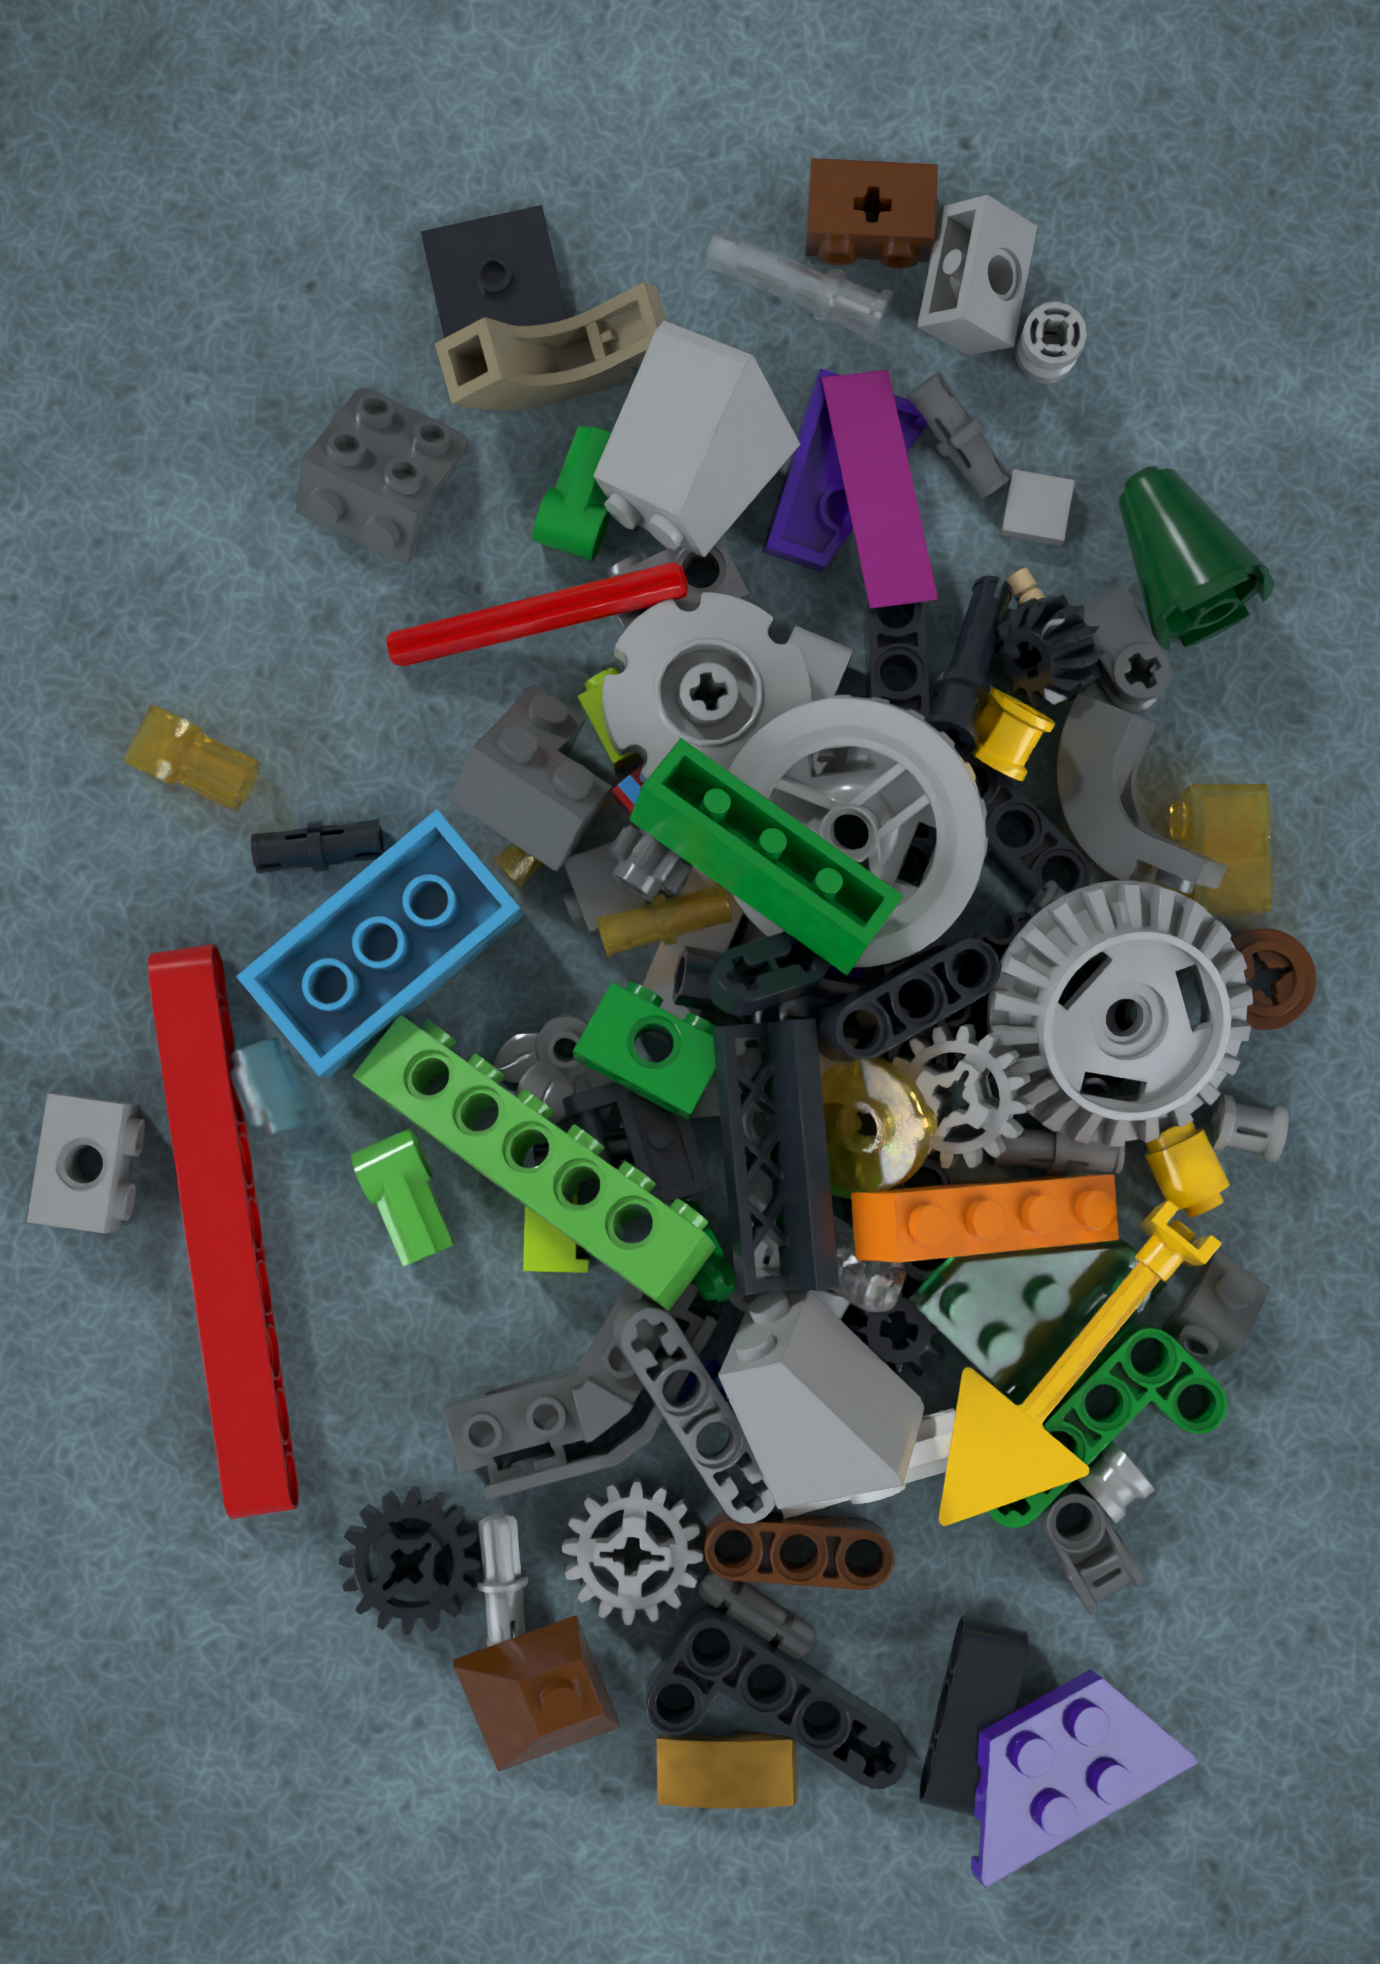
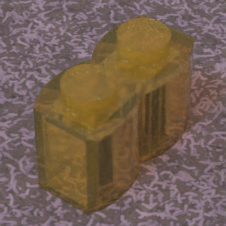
(1233, 828)

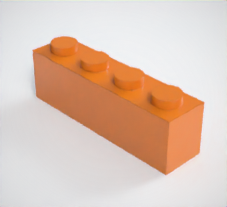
(983, 1217)

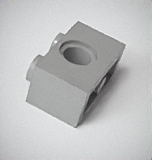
(977, 275)
(59, 1189)

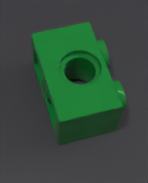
(610, 1050)

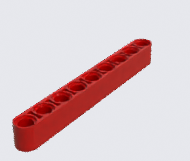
(223, 1233)

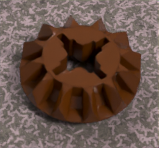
(1292, 991)

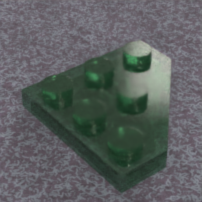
(1025, 1306)

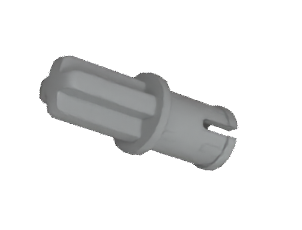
(502, 1578)

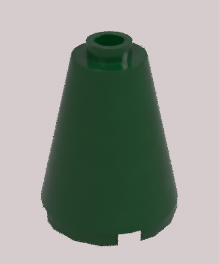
(1187, 560)

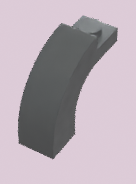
(1099, 800)

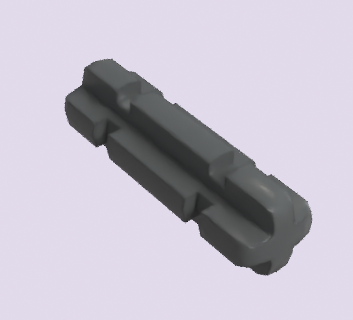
(757, 1613)

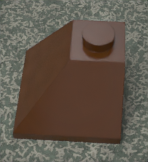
(536, 1693)

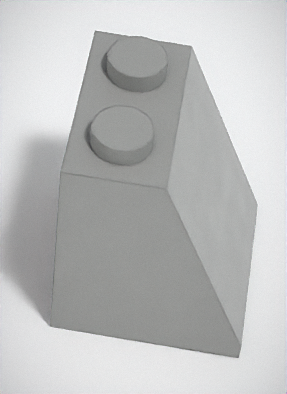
(692, 441)
(817, 1403)

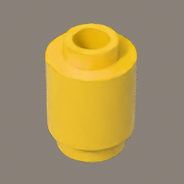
(1187, 1169)

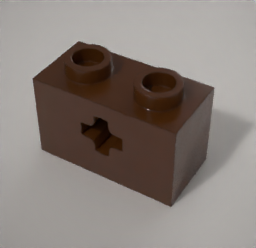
(897, 193)

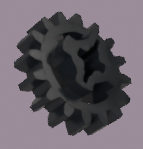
(394, 1540)

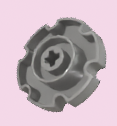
(713, 647)

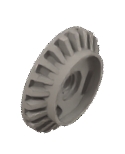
(913, 782)
(1146, 939)

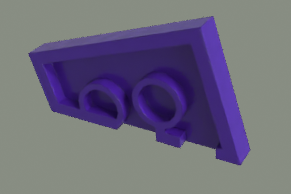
(812, 504)

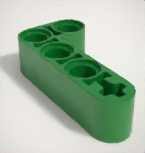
(1132, 1392)

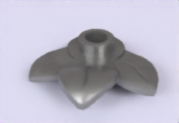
(543, 1071)

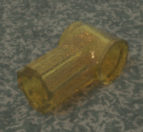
(179, 753)

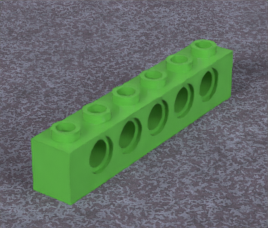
(657, 1266)

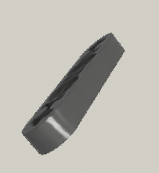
(695, 1412)

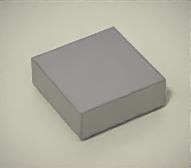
(1037, 507)

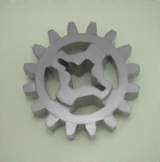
(984, 1109)
(601, 1550)

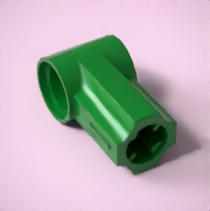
(574, 512)

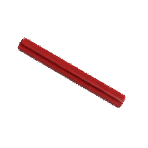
(538, 614)

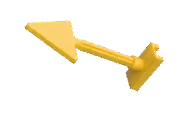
(1001, 1447)

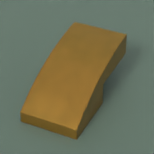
(727, 1771)

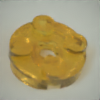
(900, 1117)

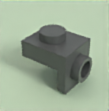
(1217, 1310)

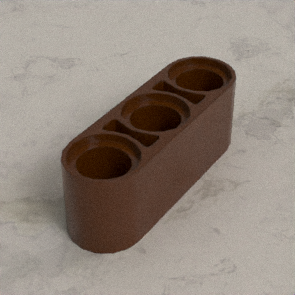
(825, 1566)

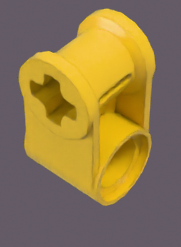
(1009, 733)

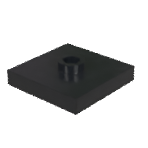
(494, 270)

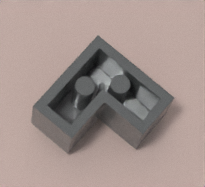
(526, 783)

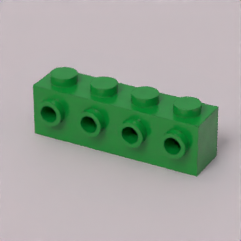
(764, 856)

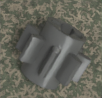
(646, 864)

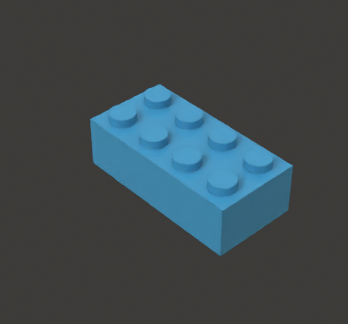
(381, 945)

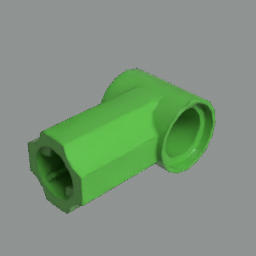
(398, 1181)

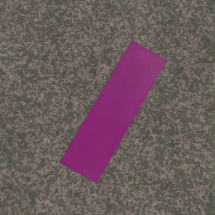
(879, 489)

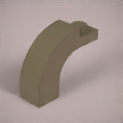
(540, 365)

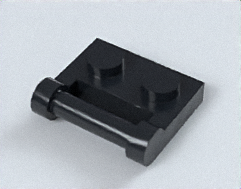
(658, 1140)

